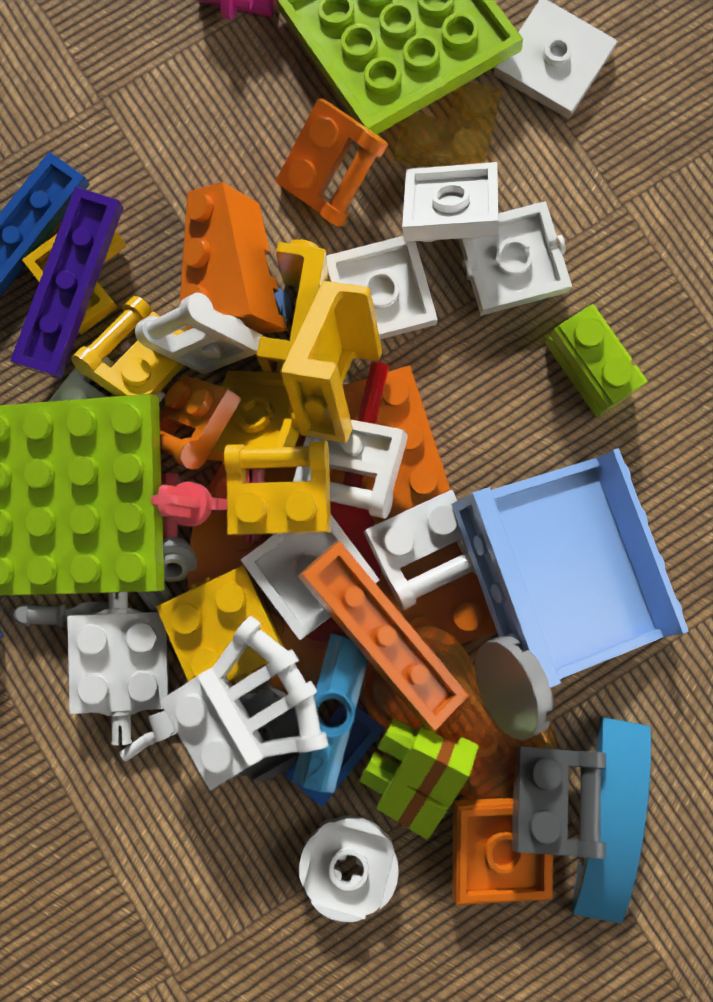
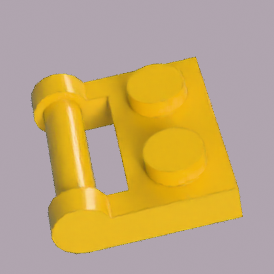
(138, 369)
(278, 505)

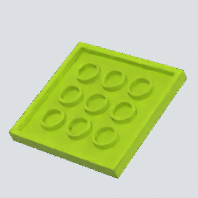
(400, 53)
(81, 496)

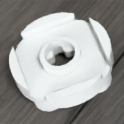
(364, 892)

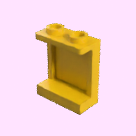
(301, 266)
(334, 333)

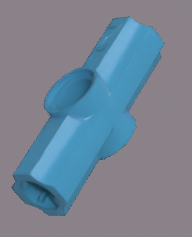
(340, 680)

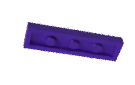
(67, 283)

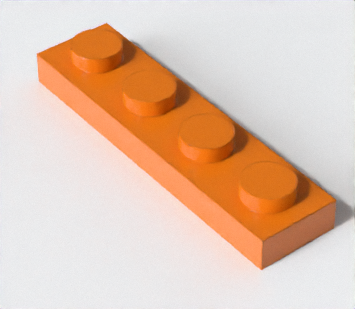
(383, 636)

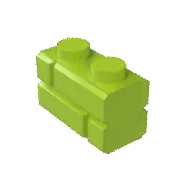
(595, 360)

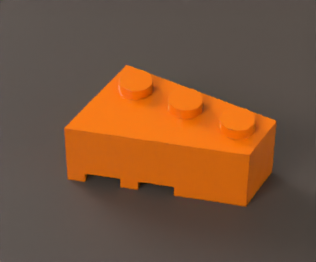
(227, 257)

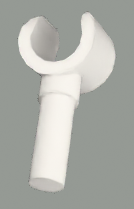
(161, 729)

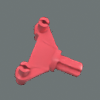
(192, 504)

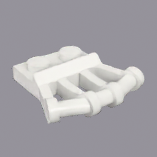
(217, 725)

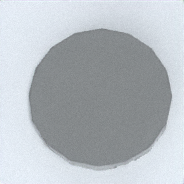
(513, 687)

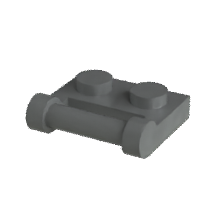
(542, 802)

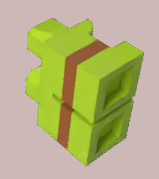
(423, 780)

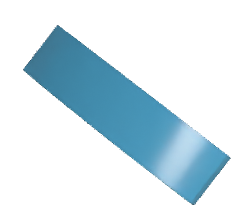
(606, 884)

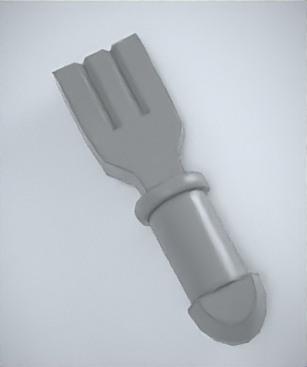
(54, 615)

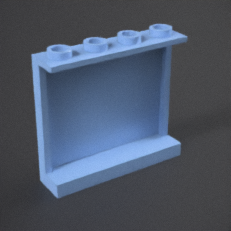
(570, 565)

